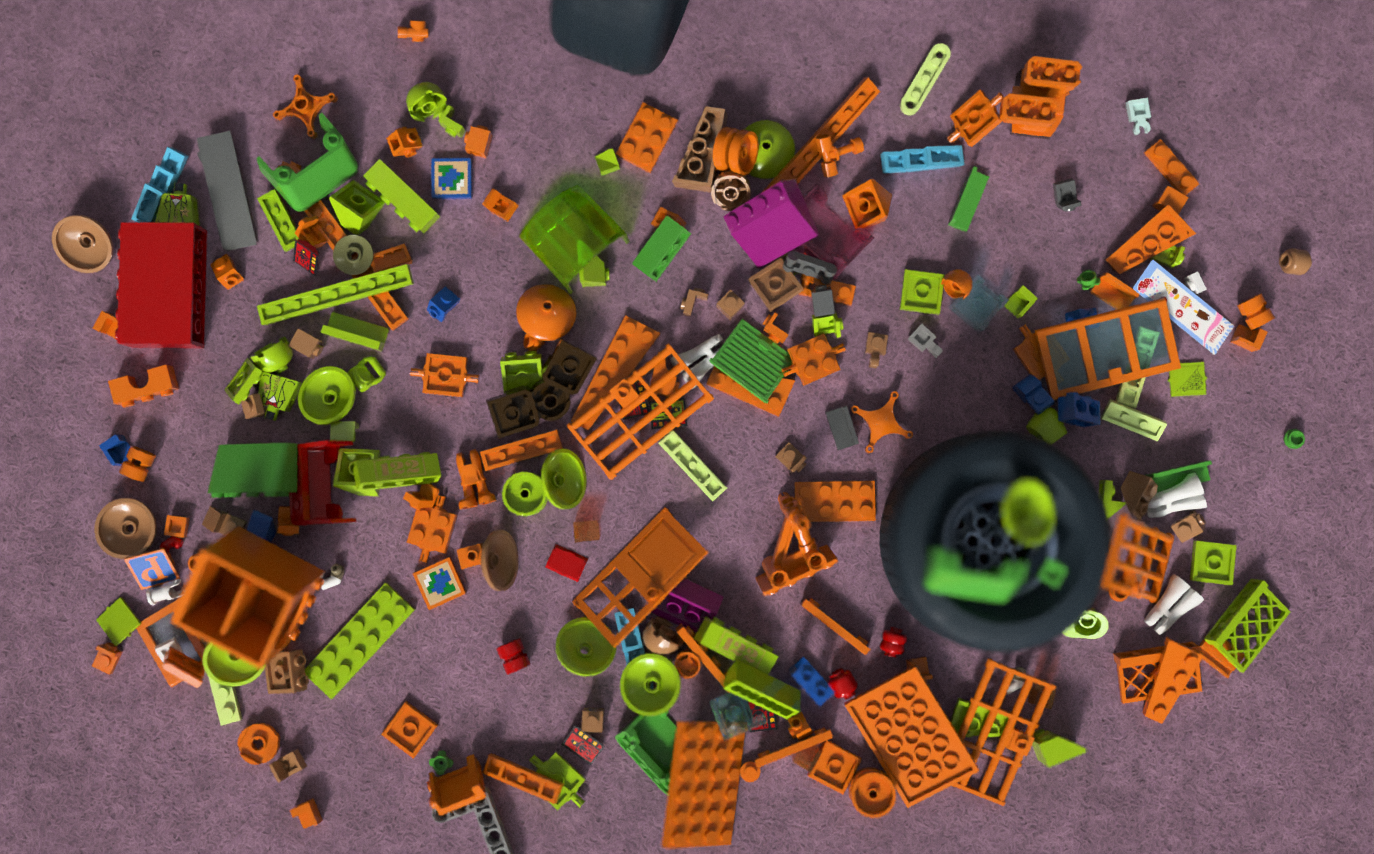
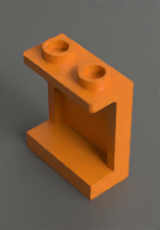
(457, 787)

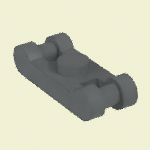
(810, 266)

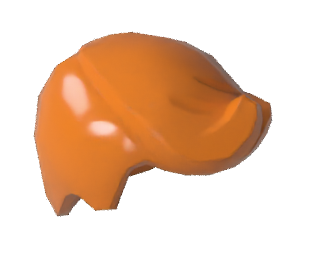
(957, 283)

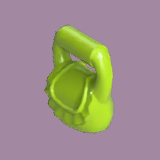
(362, 377)

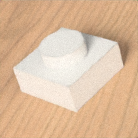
(1195, 283)
(163, 647)

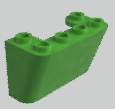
(254, 470)

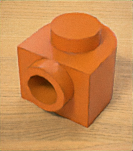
(799, 727)

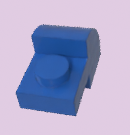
(1032, 392)

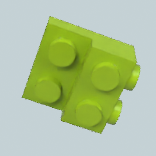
(521, 369)

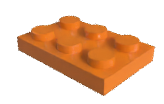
(646, 137)

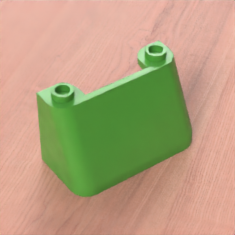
(943, 577)
(651, 745)

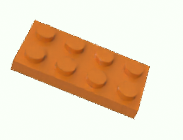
(837, 500)

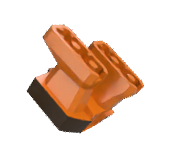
(1039, 96)

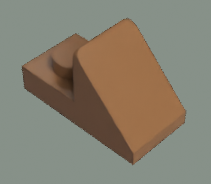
(221, 521)

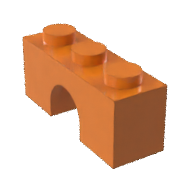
(161, 381)

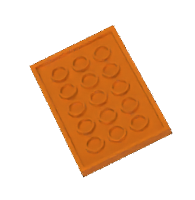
(911, 736)
(702, 786)

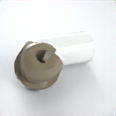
(335, 578)
(1017, 682)

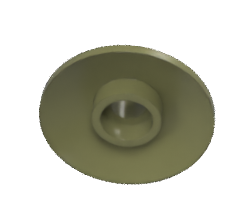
(346, 248)

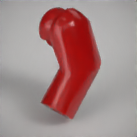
(171, 542)

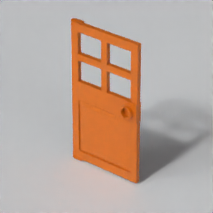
(652, 565)

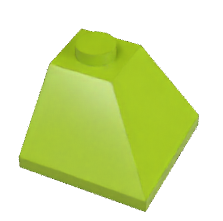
(356, 207)
(594, 273)
(344, 474)

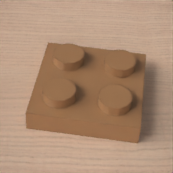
(775, 285)

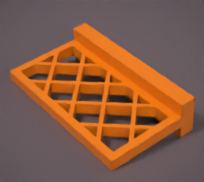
(1142, 658)

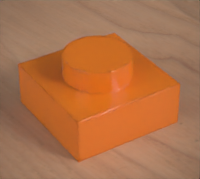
(176, 526)

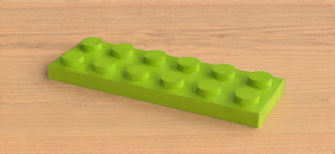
(359, 640)

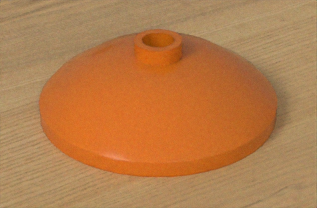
(542, 322)

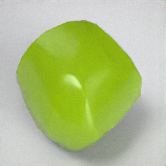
(1046, 426)

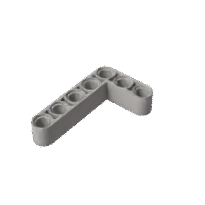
(486, 825)

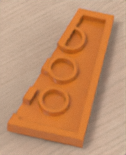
(1153, 238)
(727, 385)
(1173, 674)

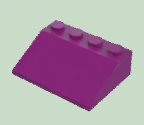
(772, 223)

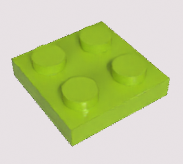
(921, 292)
(243, 380)
(1213, 562)

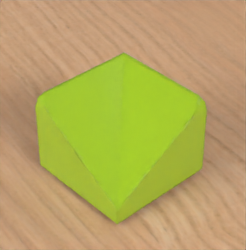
(607, 162)

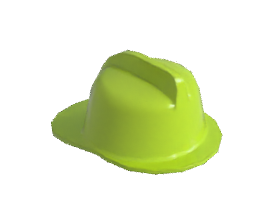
(1090, 626)

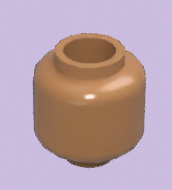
(1295, 261)

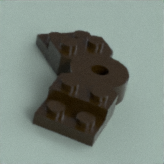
(524, 406)

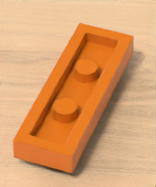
(1171, 167)

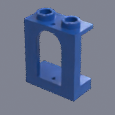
(811, 681)

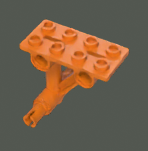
(809, 559)

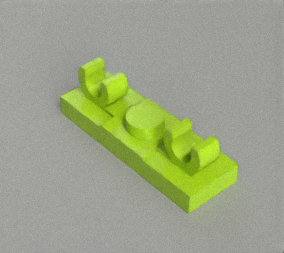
(279, 219)

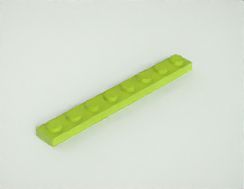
(335, 294)

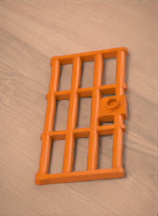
(629, 400)
(1134, 577)
(1011, 737)

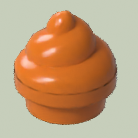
(531, 343)

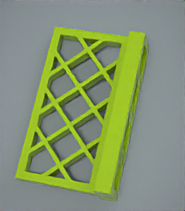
(1238, 610)

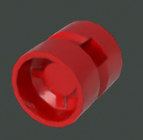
(513, 656)

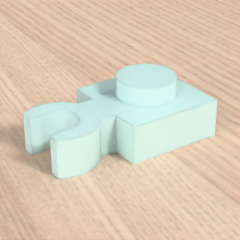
(1139, 111)

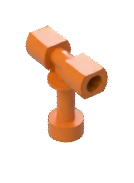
(831, 153)

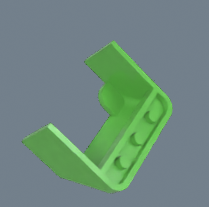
(319, 177)

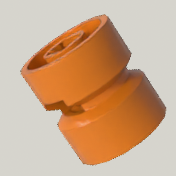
(1255, 311)
(135, 470)
(687, 663)

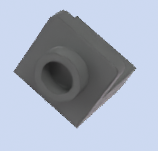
(1066, 195)

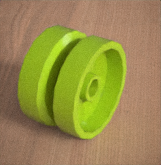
(513, 494)

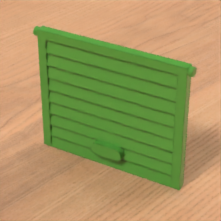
(752, 360)

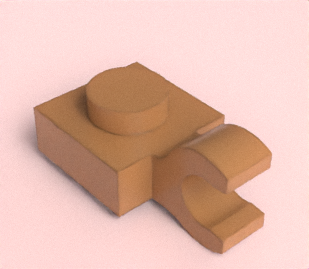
(876, 346)

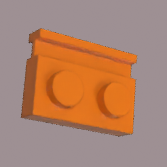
(1217, 660)
(183, 667)

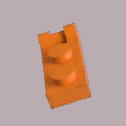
(841, 292)

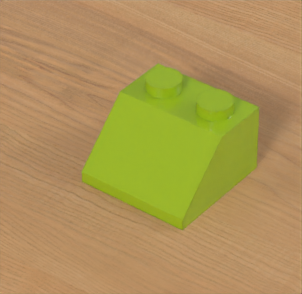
(1053, 748)

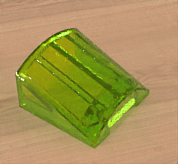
(570, 233)

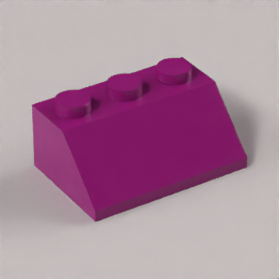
(689, 605)

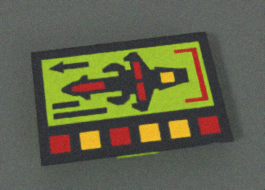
(662, 419)

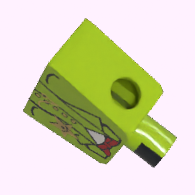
(178, 207)
(277, 394)

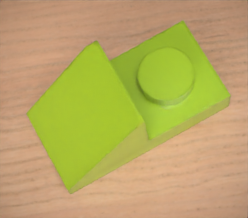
(1107, 491)

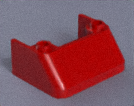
(313, 497)

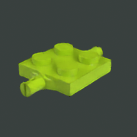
(562, 771)

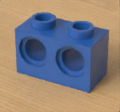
(1078, 410)

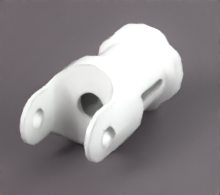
(163, 592)

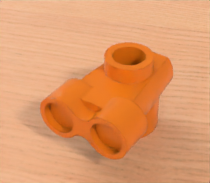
(416, 30)

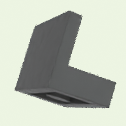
(842, 428)

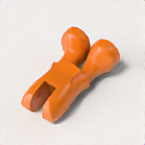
(473, 475)

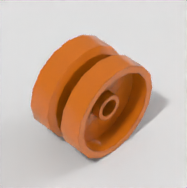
(735, 150)
(859, 792)

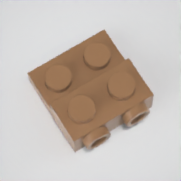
(286, 672)

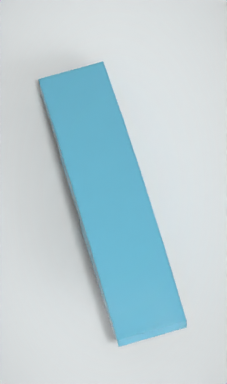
(922, 159)
(161, 182)
(632, 643)

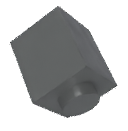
(822, 300)

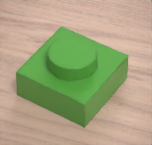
(1051, 572)

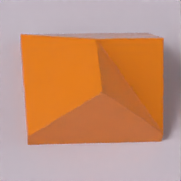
(868, 204)

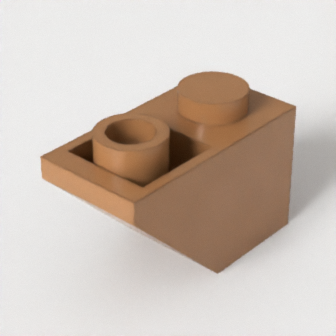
(1138, 492)

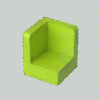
(1020, 301)
(343, 430)

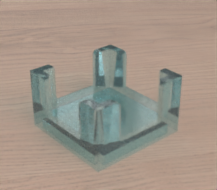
(978, 306)
(734, 715)

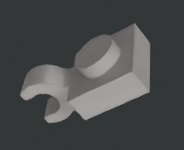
(923, 339)

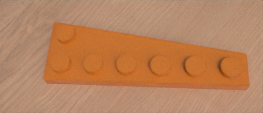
(622, 357)

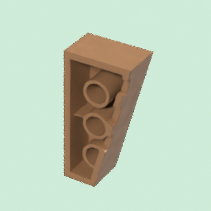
(697, 167)

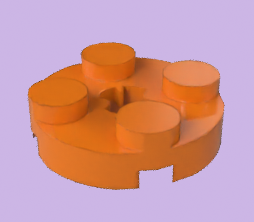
(262, 754)

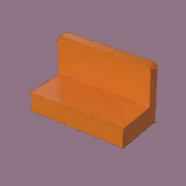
(1114, 291)

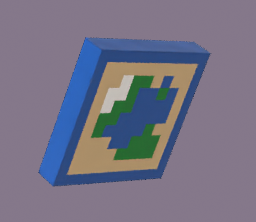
(451, 178)

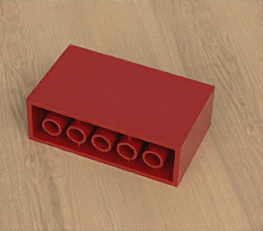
(161, 285)

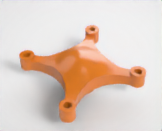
(305, 106)
(881, 422)

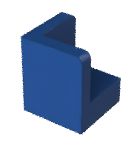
(116, 449)

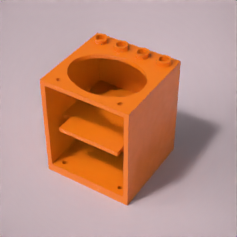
(248, 596)

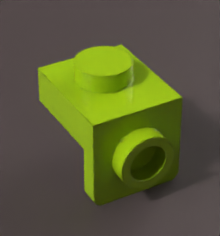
(451, 126)
(1170, 257)
(827, 324)

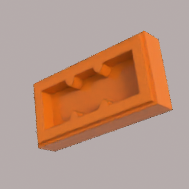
(390, 258)

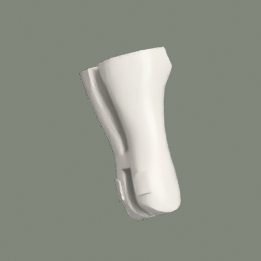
(694, 354)
(1183, 496)
(1174, 590)

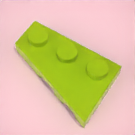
(978, 721)

